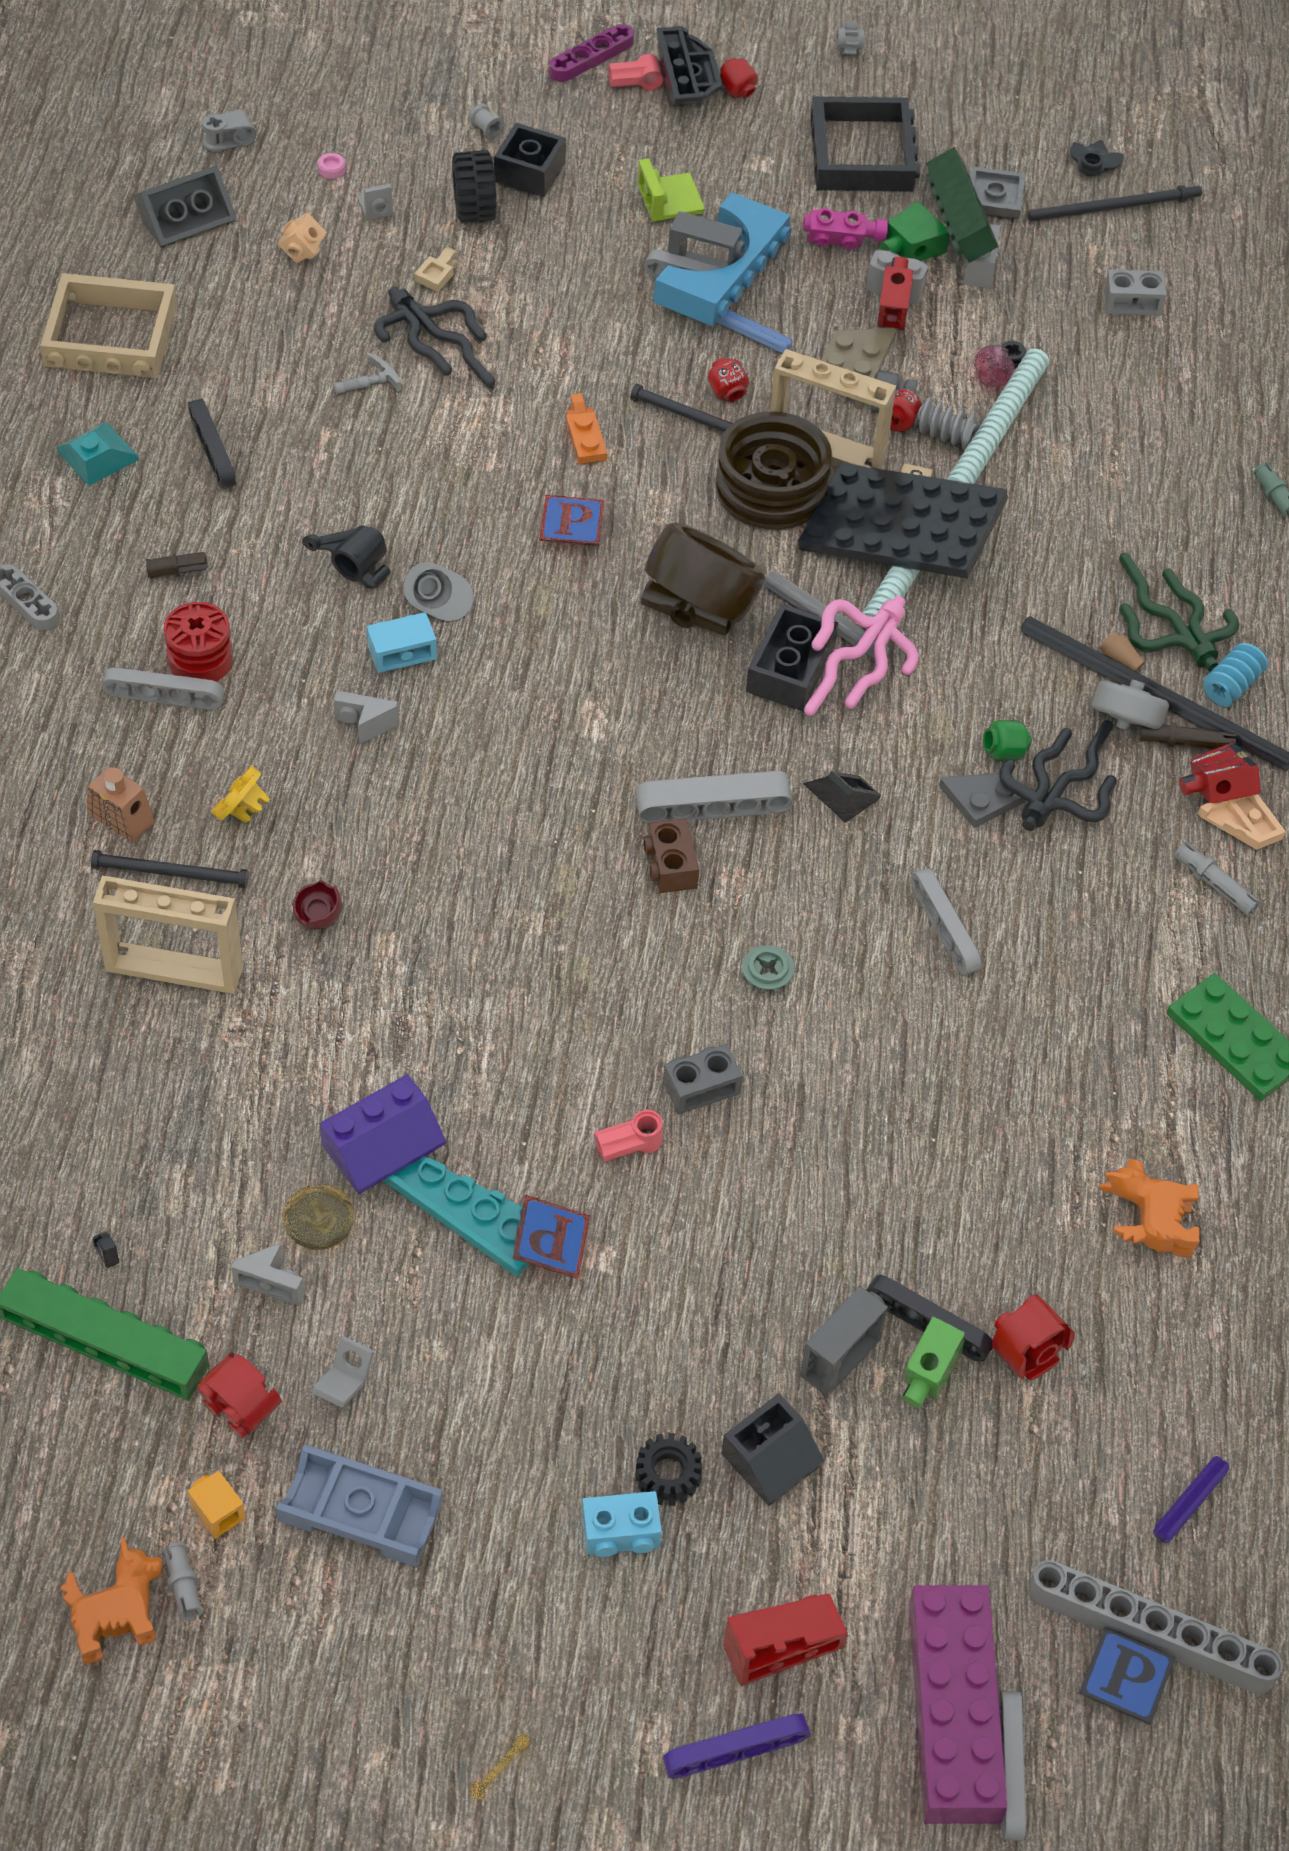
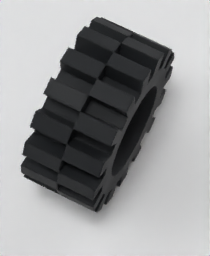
(669, 1449)

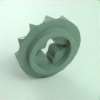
(766, 957)

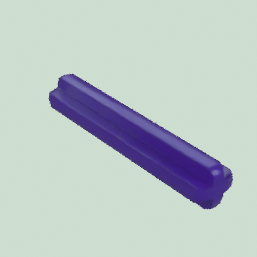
(1191, 1499)

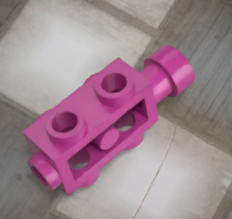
(839, 229)

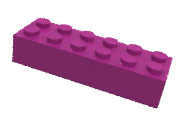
(957, 1705)

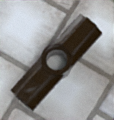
(681, 611)

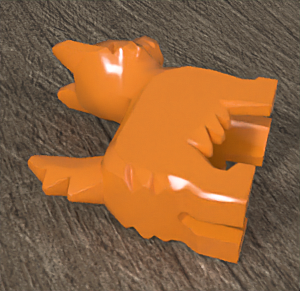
(1160, 1209)
(115, 1608)

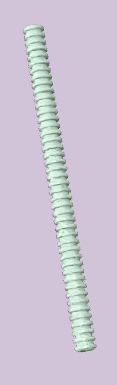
(974, 457)

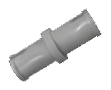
(182, 1581)

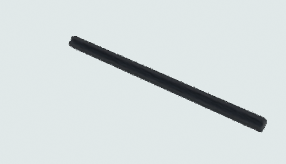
(1177, 702)

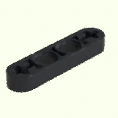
(211, 443)
(919, 1312)

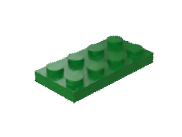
(1234, 1035)

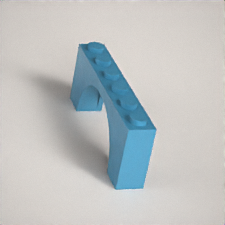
(711, 292)

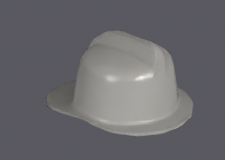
(438, 591)

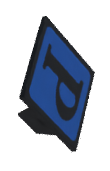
(1127, 1675)

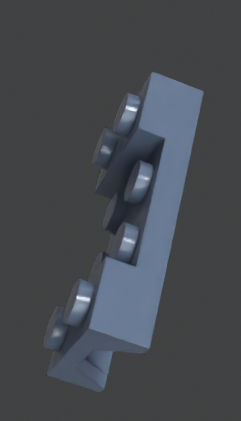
(361, 1504)

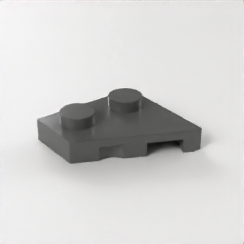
(979, 796)

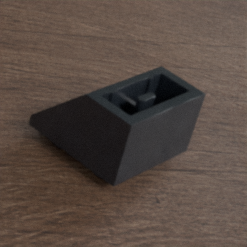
(772, 1449)

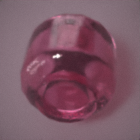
(993, 365)

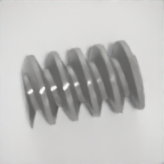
(946, 424)

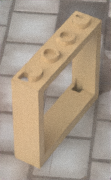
(110, 293)
(845, 383)
(170, 907)

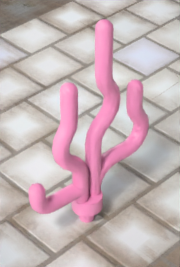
(881, 627)

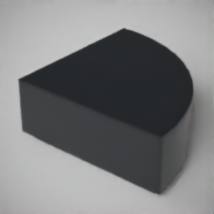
(106, 1249)

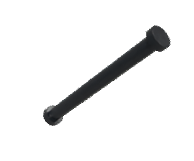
(639, 393)
(171, 869)

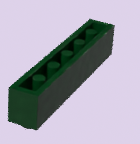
(960, 206)

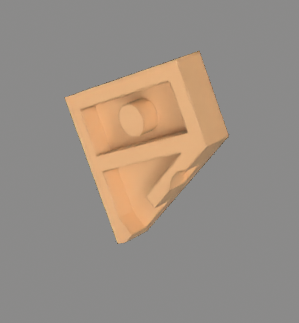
(1245, 819)

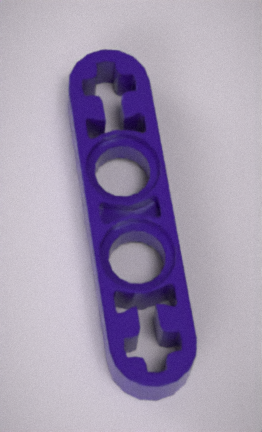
(736, 1746)

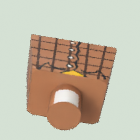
(119, 804)

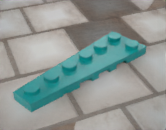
(464, 1207)

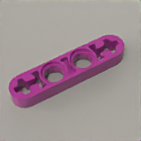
(566, 66)

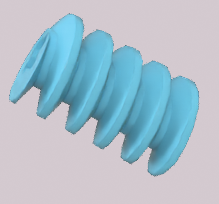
(1235, 674)

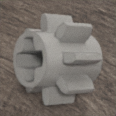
(850, 38)

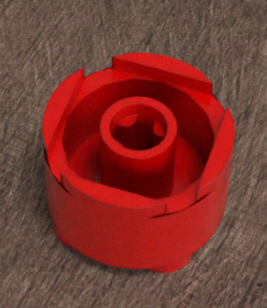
(1031, 1338)
(238, 1393)

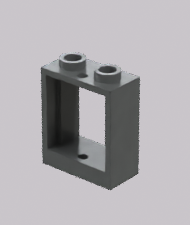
(708, 231)
(843, 1340)

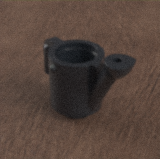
(354, 553)

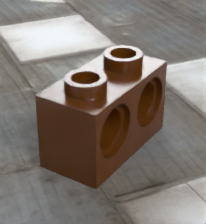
(672, 856)

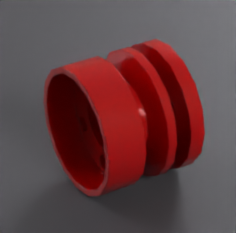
(198, 641)

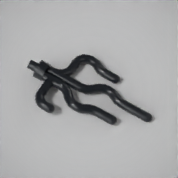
(416, 315)
(1041, 802)

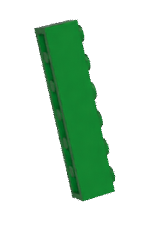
(103, 1333)

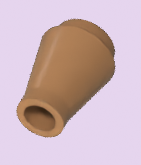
(1121, 650)

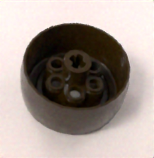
(705, 571)

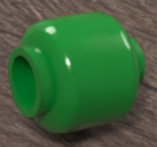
(1006, 740)

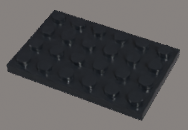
(904, 520)

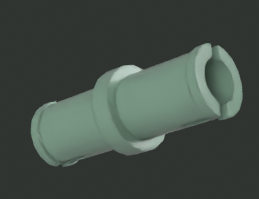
(1274, 487)

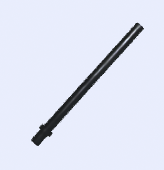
(1180, 194)

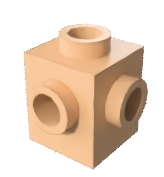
(302, 238)

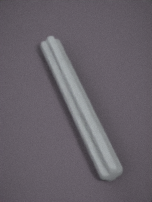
(810, 604)

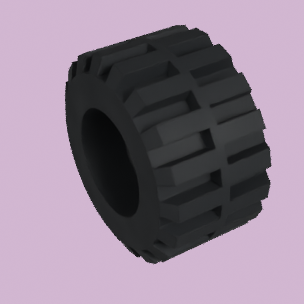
(474, 186)

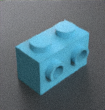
(401, 642)
(621, 1523)

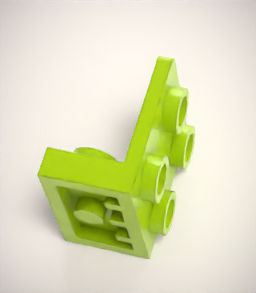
(667, 194)

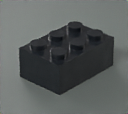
(785, 662)

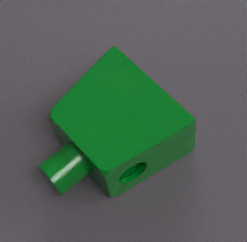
(916, 234)

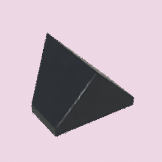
(844, 793)

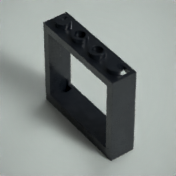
(863, 177)

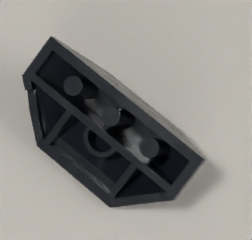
(686, 66)

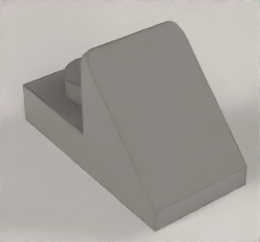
(370, 713)
(262, 1274)

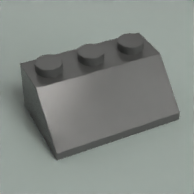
(185, 206)

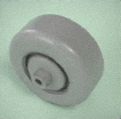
(1130, 704)

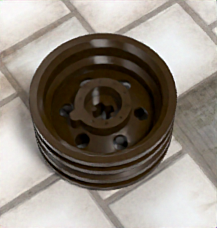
(772, 485)

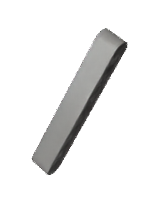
(1172, 1622)

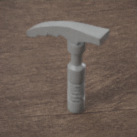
(387, 374)

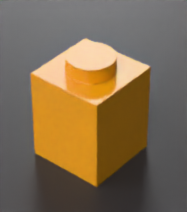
(216, 1504)

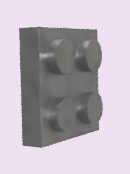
(999, 191)

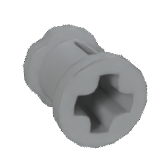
(486, 121)

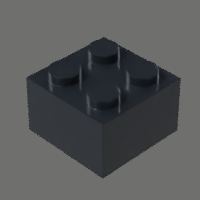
(530, 159)

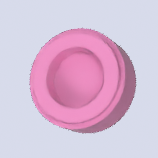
(331, 166)

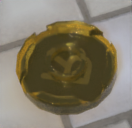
(318, 1217)

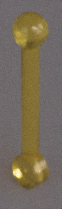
(478, 1789)

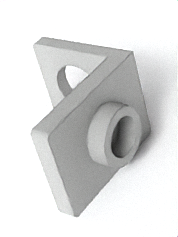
(376, 202)
(344, 1380)

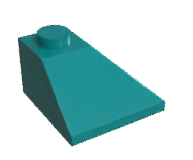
(97, 453)

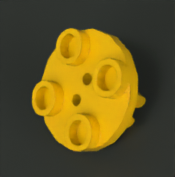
(242, 797)

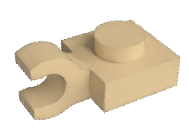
(437, 272)

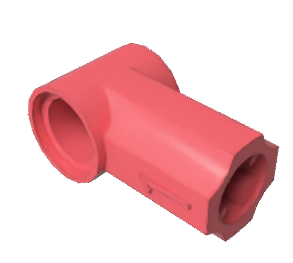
(643, 72)
(628, 1138)

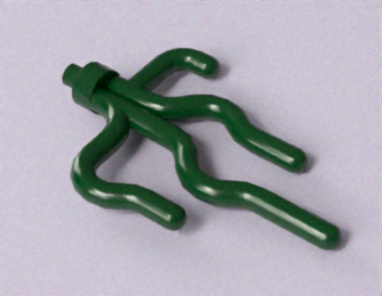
(1193, 639)

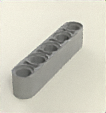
(714, 796)

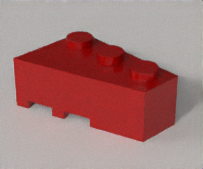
(782, 1637)

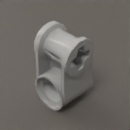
(228, 129)

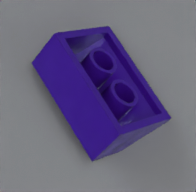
(382, 1134)

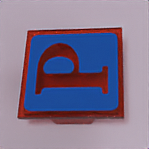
(572, 520)
(551, 1237)

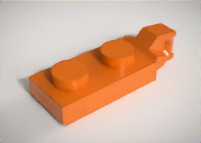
(585, 432)

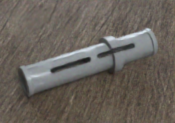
(1208, 871)

